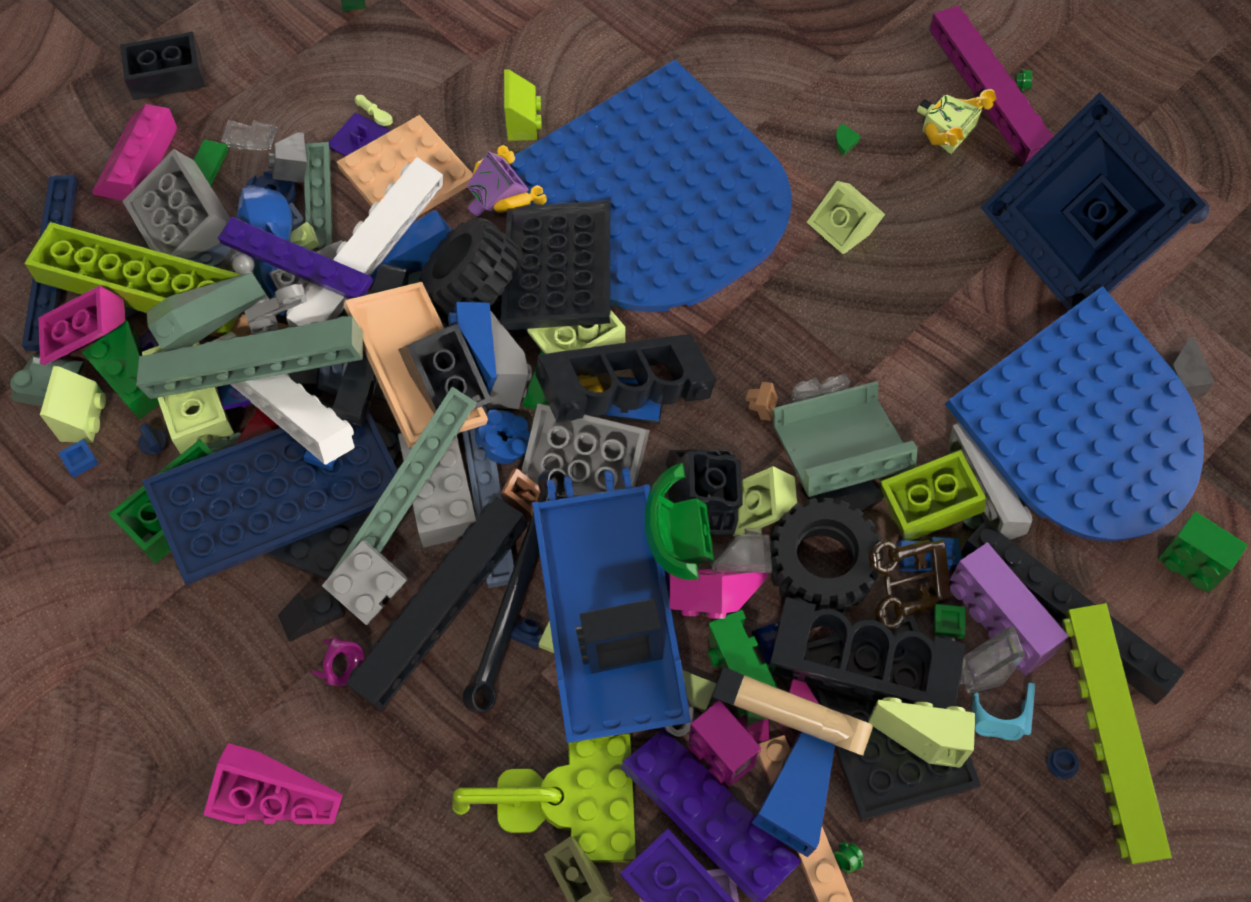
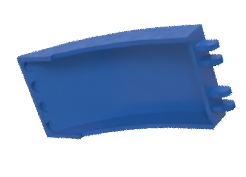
(597, 560)

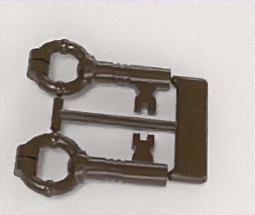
(924, 600)

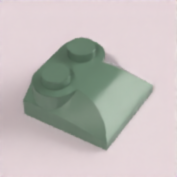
(32, 382)

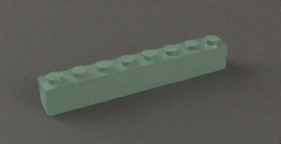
(250, 357)

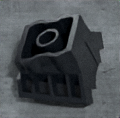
(714, 480)

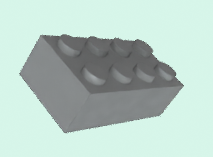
(444, 503)

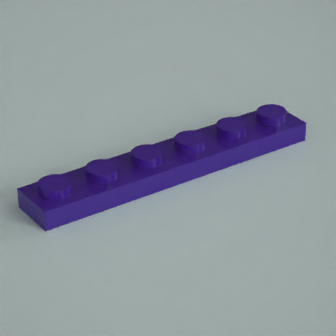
(295, 259)

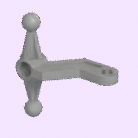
(262, 314)

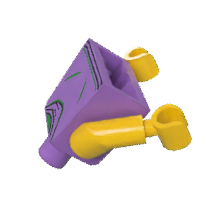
(499, 186)

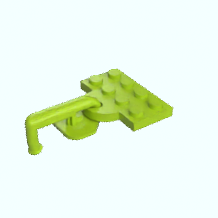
(594, 804)

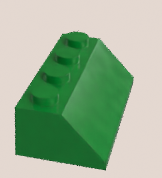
(138, 517)

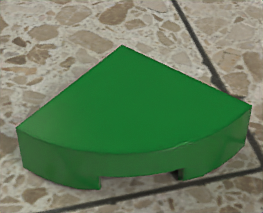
(846, 139)

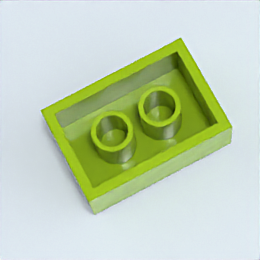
(933, 496)

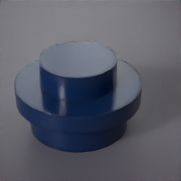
(1062, 763)

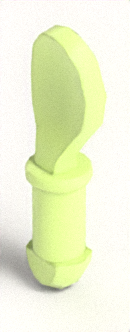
(380, 116)

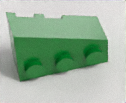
(117, 362)
(735, 650)

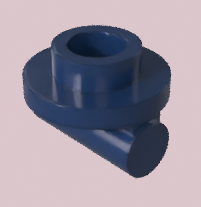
(151, 440)
(528, 633)

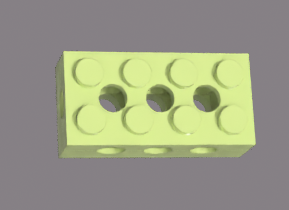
(194, 415)

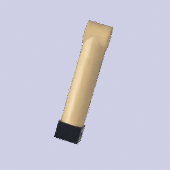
(793, 711)

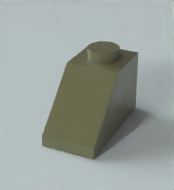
(577, 873)

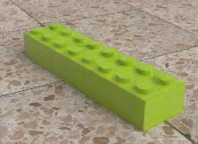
(141, 276)

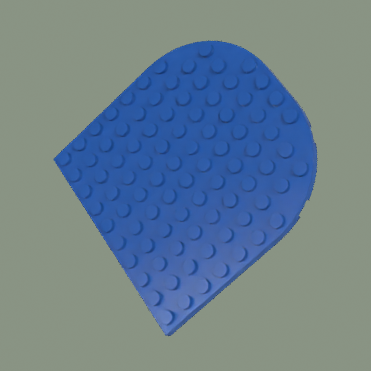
(684, 183)

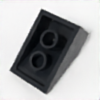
(444, 363)

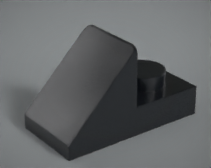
(310, 614)

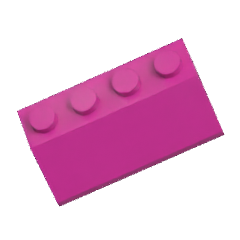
(136, 152)

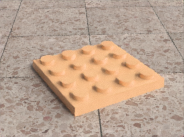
(383, 159)

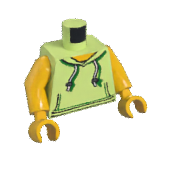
(953, 118)

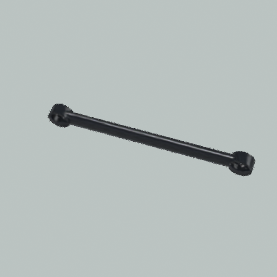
(510, 605)

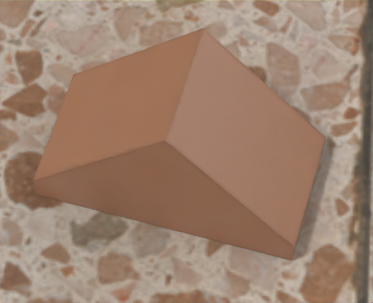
(520, 493)

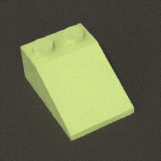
(578, 337)

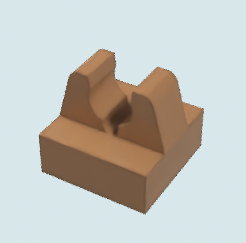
(763, 400)

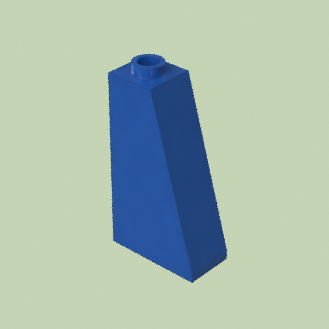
(417, 244)
(798, 795)

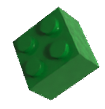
(1202, 552)

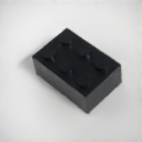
(162, 65)

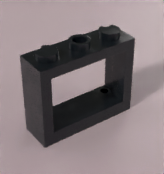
(620, 636)

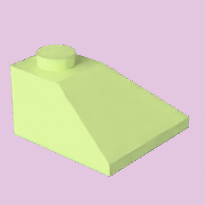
(765, 498)

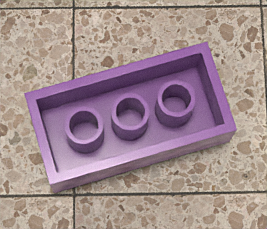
(1002, 601)

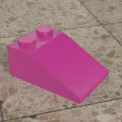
(713, 592)

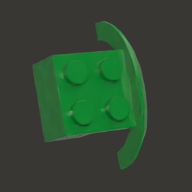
(677, 531)

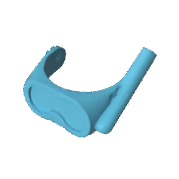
(1007, 729)

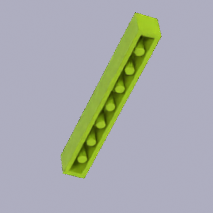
(1116, 735)

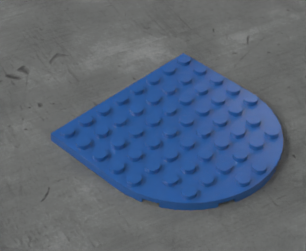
(1089, 425)

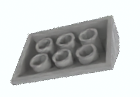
(177, 208)
(584, 450)

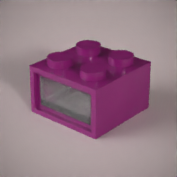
(723, 744)

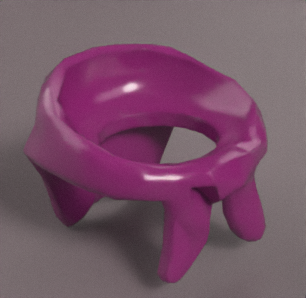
(354, 655)

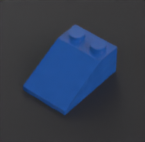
(476, 328)

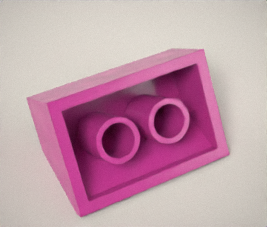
(79, 323)

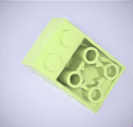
(927, 731)

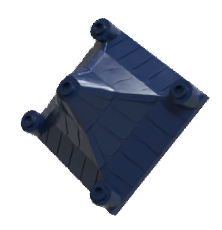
(1093, 204)

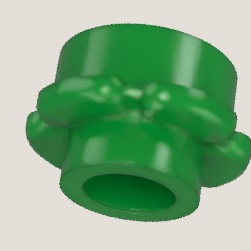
(1024, 79)
(849, 857)

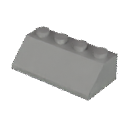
(1003, 505)

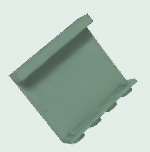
(841, 439)

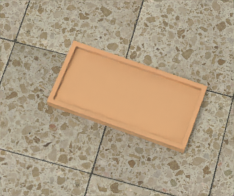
(389, 323)

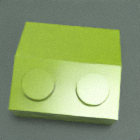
(521, 108)

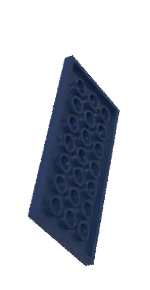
(263, 498)

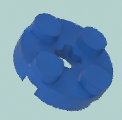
(510, 425)

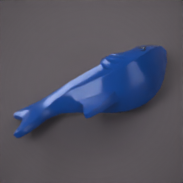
(271, 213)

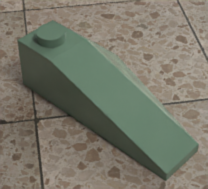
(196, 313)

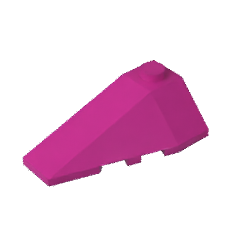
(260, 788)

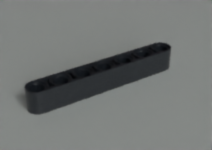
(359, 378)

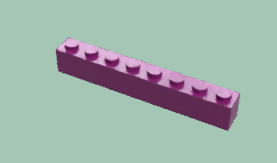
(983, 71)

